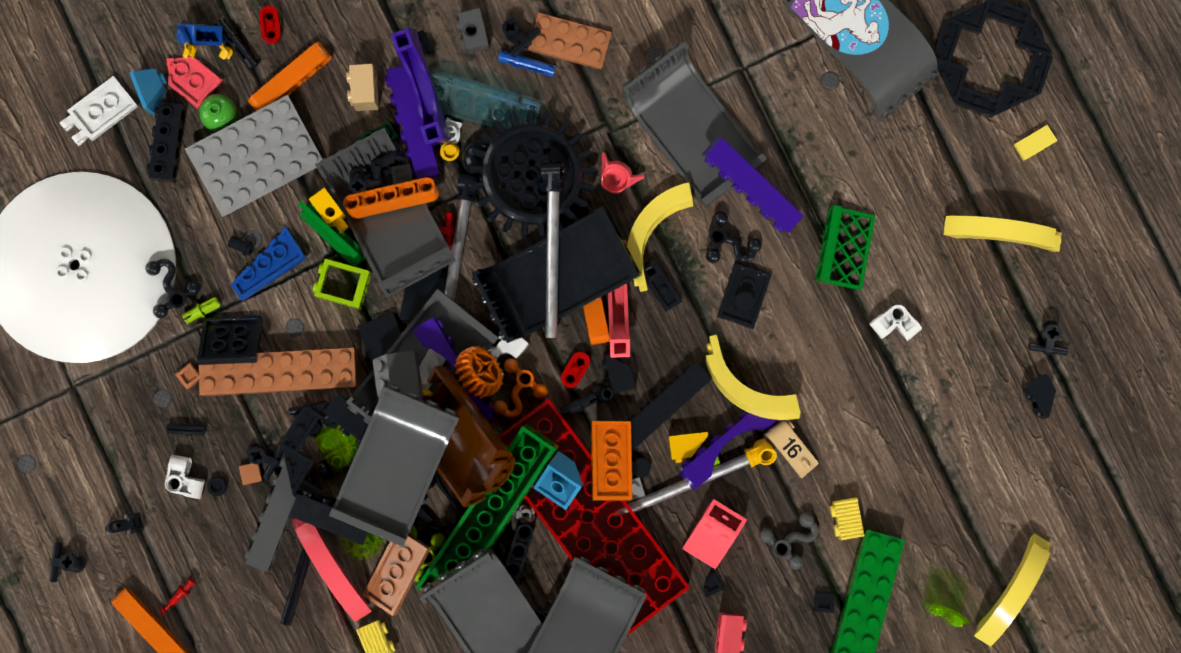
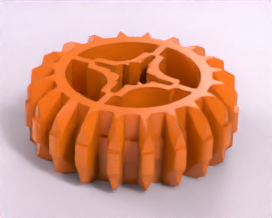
(479, 371)

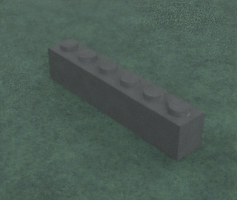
(273, 523)

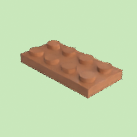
(571, 41)
(396, 574)

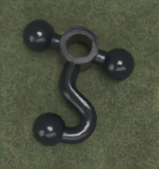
(713, 255)
(191, 288)

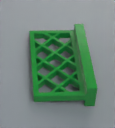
(340, 242)
(829, 242)

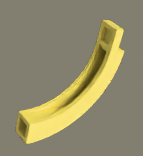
(654, 213)
(1003, 230)
(745, 398)
(1016, 593)

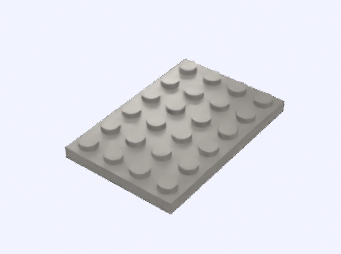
(254, 156)

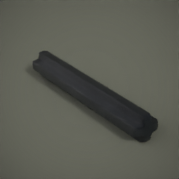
(295, 589)

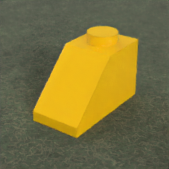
(685, 445)

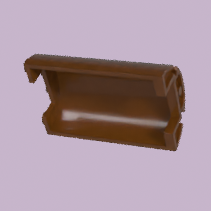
(475, 454)

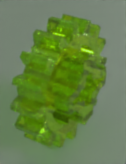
(358, 547)

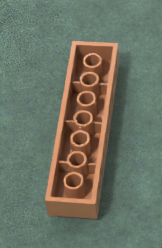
(282, 373)

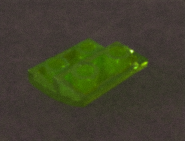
(336, 448)
(952, 617)

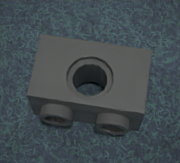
(475, 42)

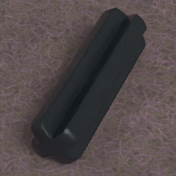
(186, 429)

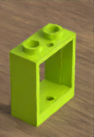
(360, 290)

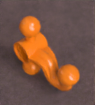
(539, 390)

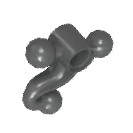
(794, 561)

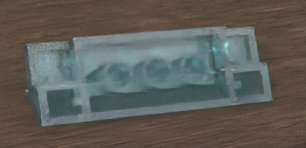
(481, 102)

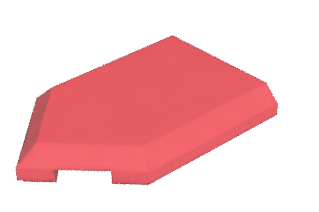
(192, 79)

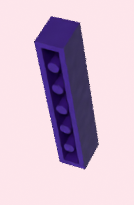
(408, 115)
(752, 185)

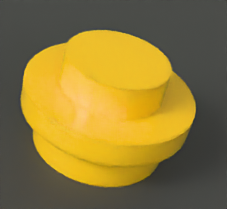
(449, 151)

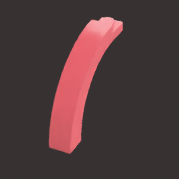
(619, 322)
(331, 570)

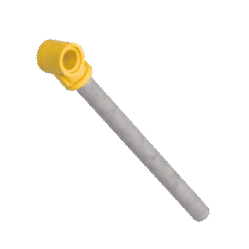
(761, 452)

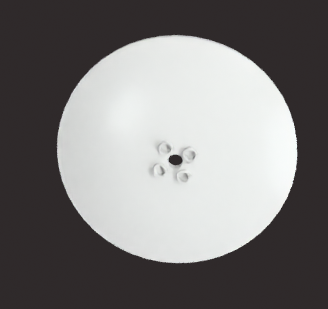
(110, 296)

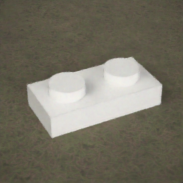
(429, 362)

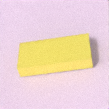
(1035, 142)

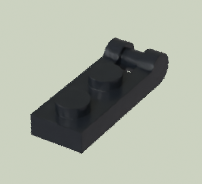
(661, 286)

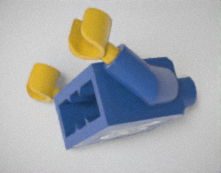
(201, 34)

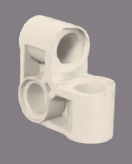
(886, 323)
(179, 468)

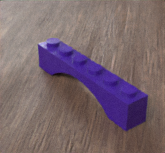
(430, 112)
(433, 337)
(701, 468)

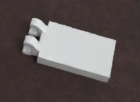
(99, 111)

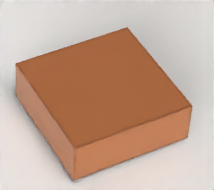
(188, 376)
(250, 473)

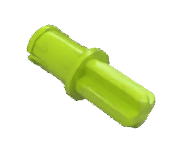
(201, 310)

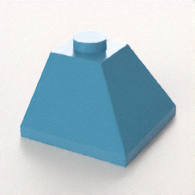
(149, 87)
(560, 481)

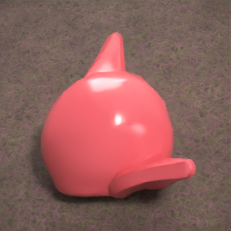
(617, 175)

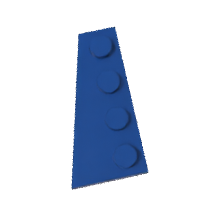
(275, 261)

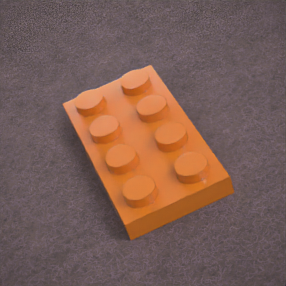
(611, 460)

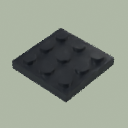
(230, 340)

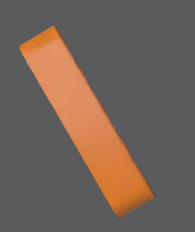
(291, 76)
(383, 203)
(596, 322)
(147, 623)

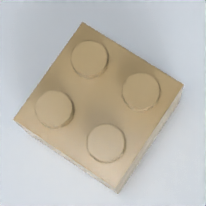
(363, 87)

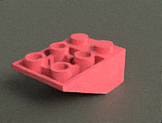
(714, 533)

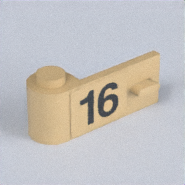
(791, 447)

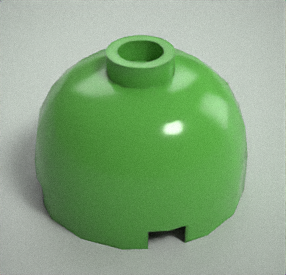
(218, 112)

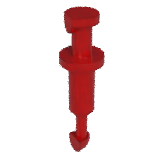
(182, 590)

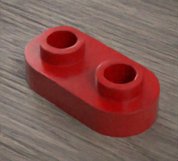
(270, 25)
(574, 369)

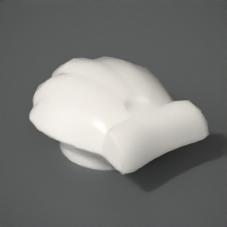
(454, 130)

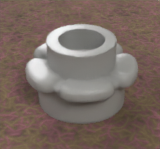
(525, 509)

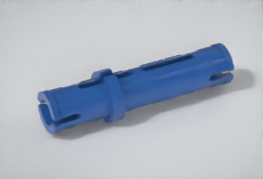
(527, 63)

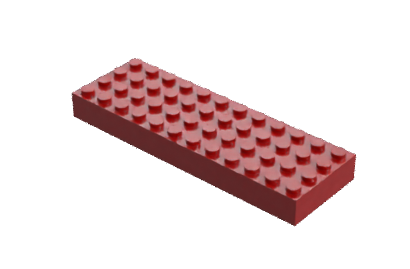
(590, 528)

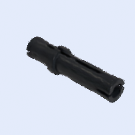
(241, 50)

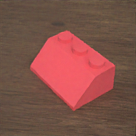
(730, 633)

